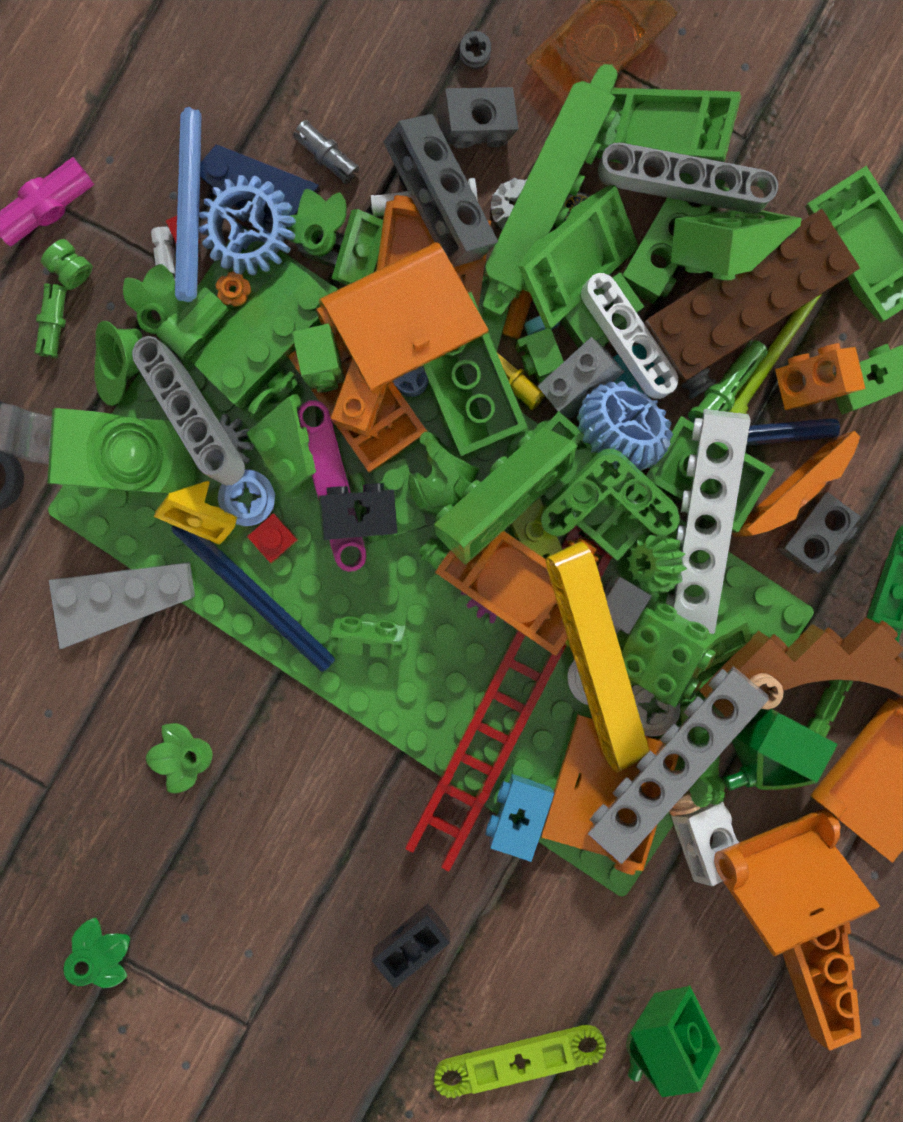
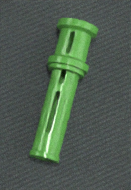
(722, 395)

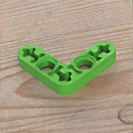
(617, 486)

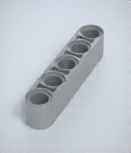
(702, 170)
(176, 395)

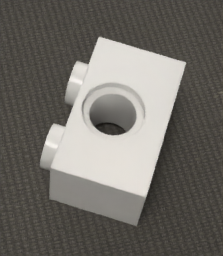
(694, 835)

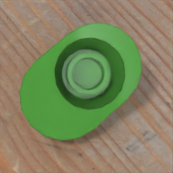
(114, 360)

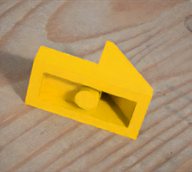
(190, 512)

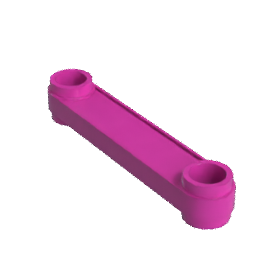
(330, 474)

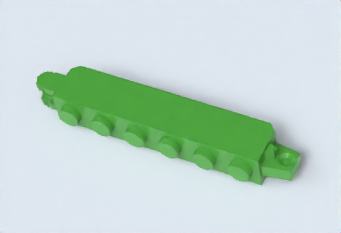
(550, 184)

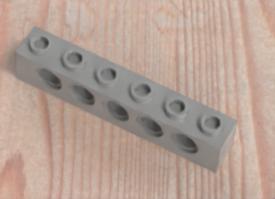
(623, 838)

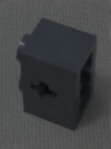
(339, 524)
(411, 945)

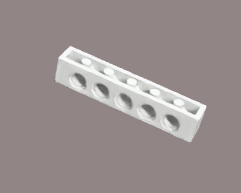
(732, 431)

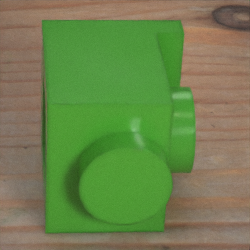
(541, 354)

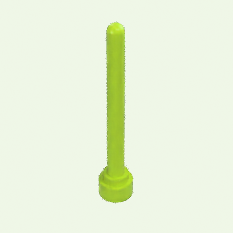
(774, 352)

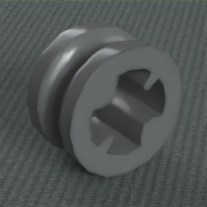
(482, 42)
(698, 383)

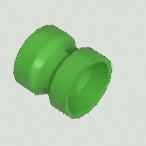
(69, 267)

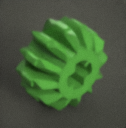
(656, 562)

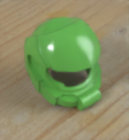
(447, 480)

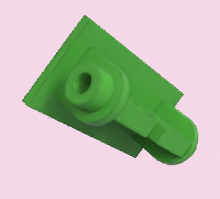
(351, 634)

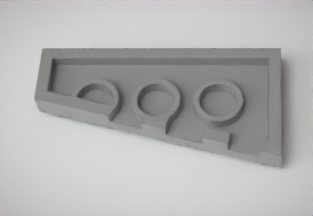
(107, 600)

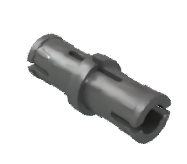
(325, 152)

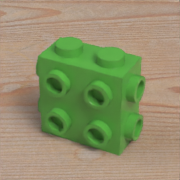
(667, 653)

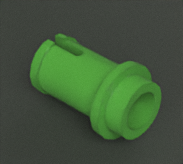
(432, 552)

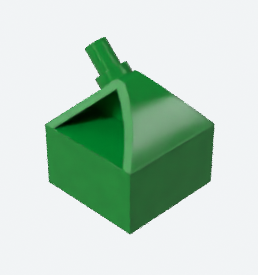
(778, 753)
(672, 1043)

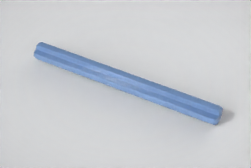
(188, 205)

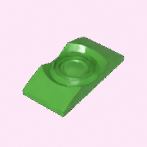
(673, 121)
(873, 238)
(587, 243)
(117, 453)
(610, 522)

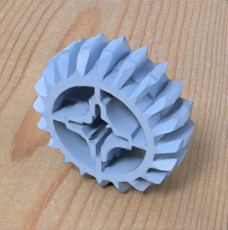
(253, 213)
(626, 422)

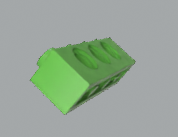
(640, 273)

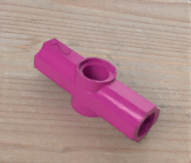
(43, 201)

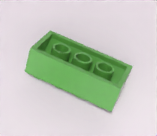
(259, 335)
(475, 394)
(505, 493)

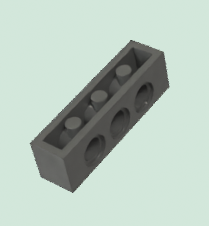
(440, 189)

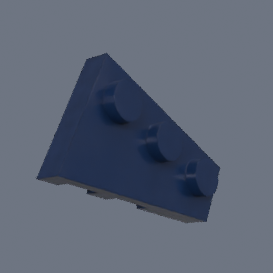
(228, 164)

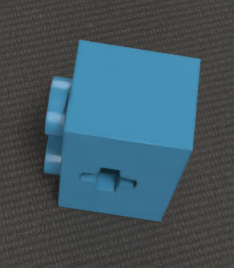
(521, 837)

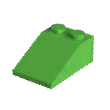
(728, 240)
(671, 472)

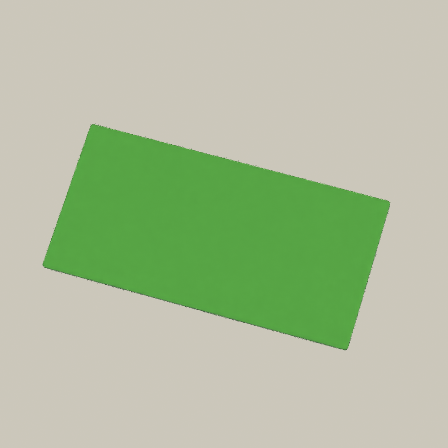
(447, 651)

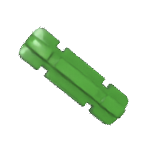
(829, 706)

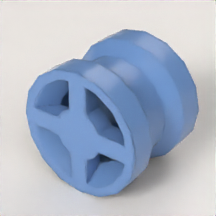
(416, 387)

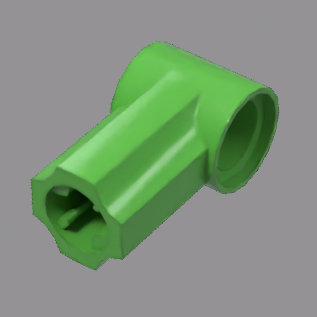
(187, 331)

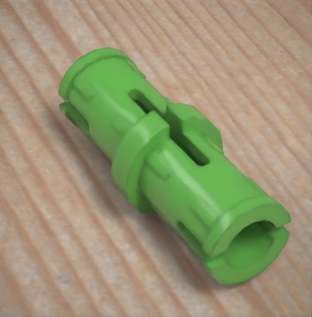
(50, 320)

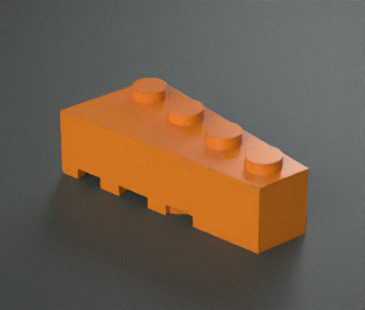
(825, 988)

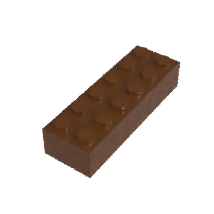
(732, 312)

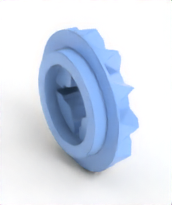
(259, 509)

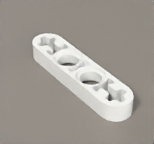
(634, 333)

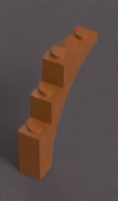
(821, 655)

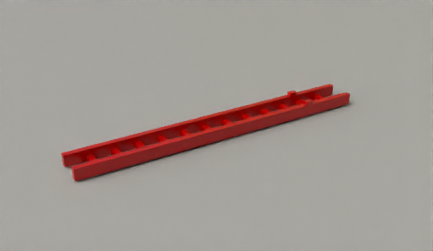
(509, 741)

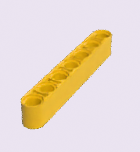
(597, 655)

